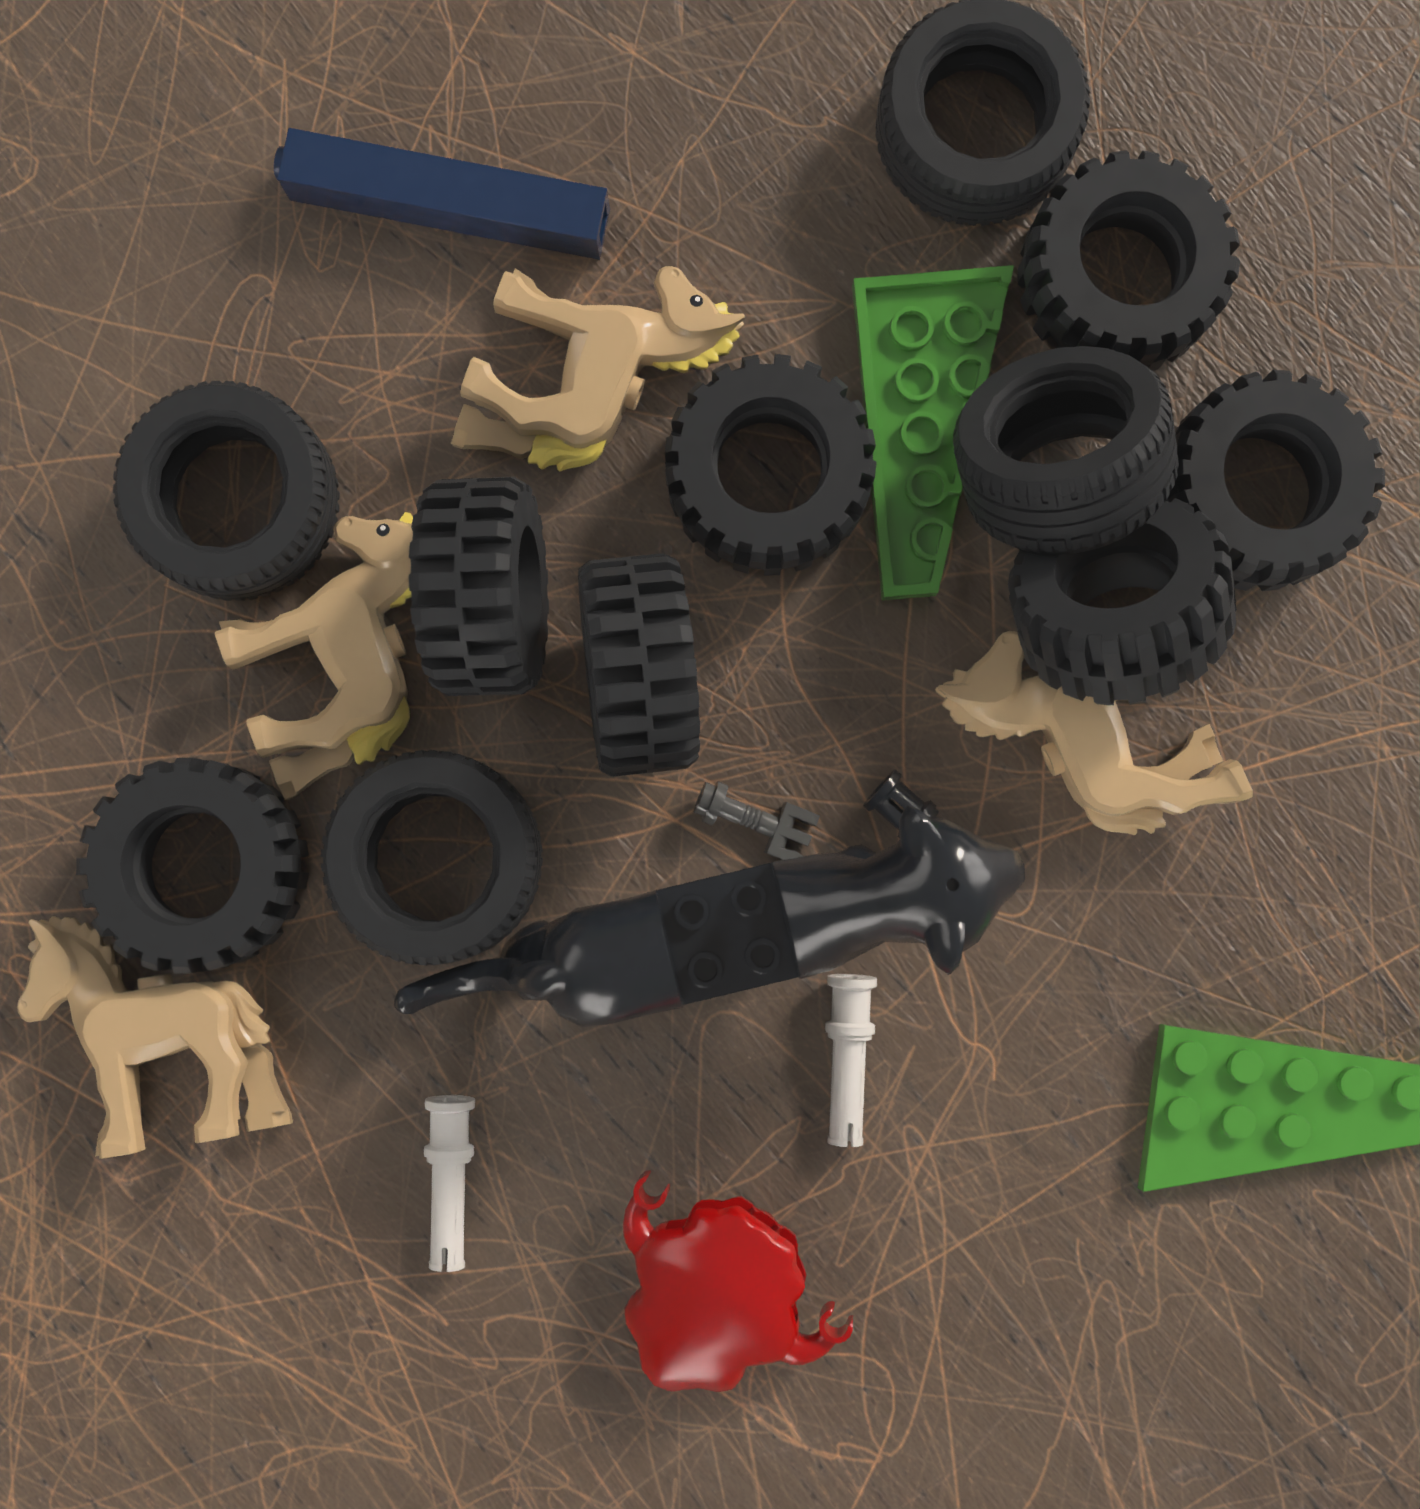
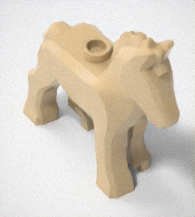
(1089, 745)
(156, 1021)

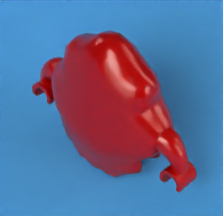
(717, 1294)

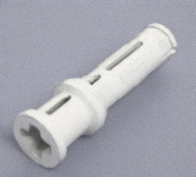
(850, 1030)
(448, 1153)

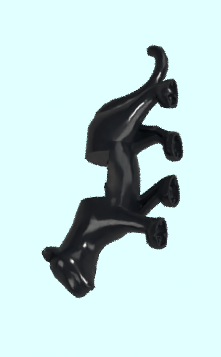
(748, 927)

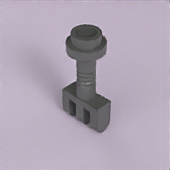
(714, 803)

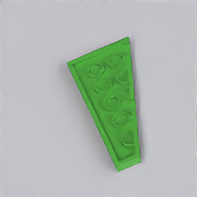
(920, 359)
(1267, 1105)

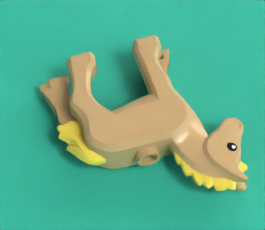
(599, 370)
(355, 650)

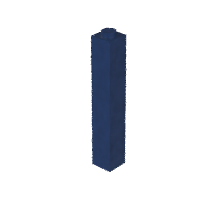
(443, 193)

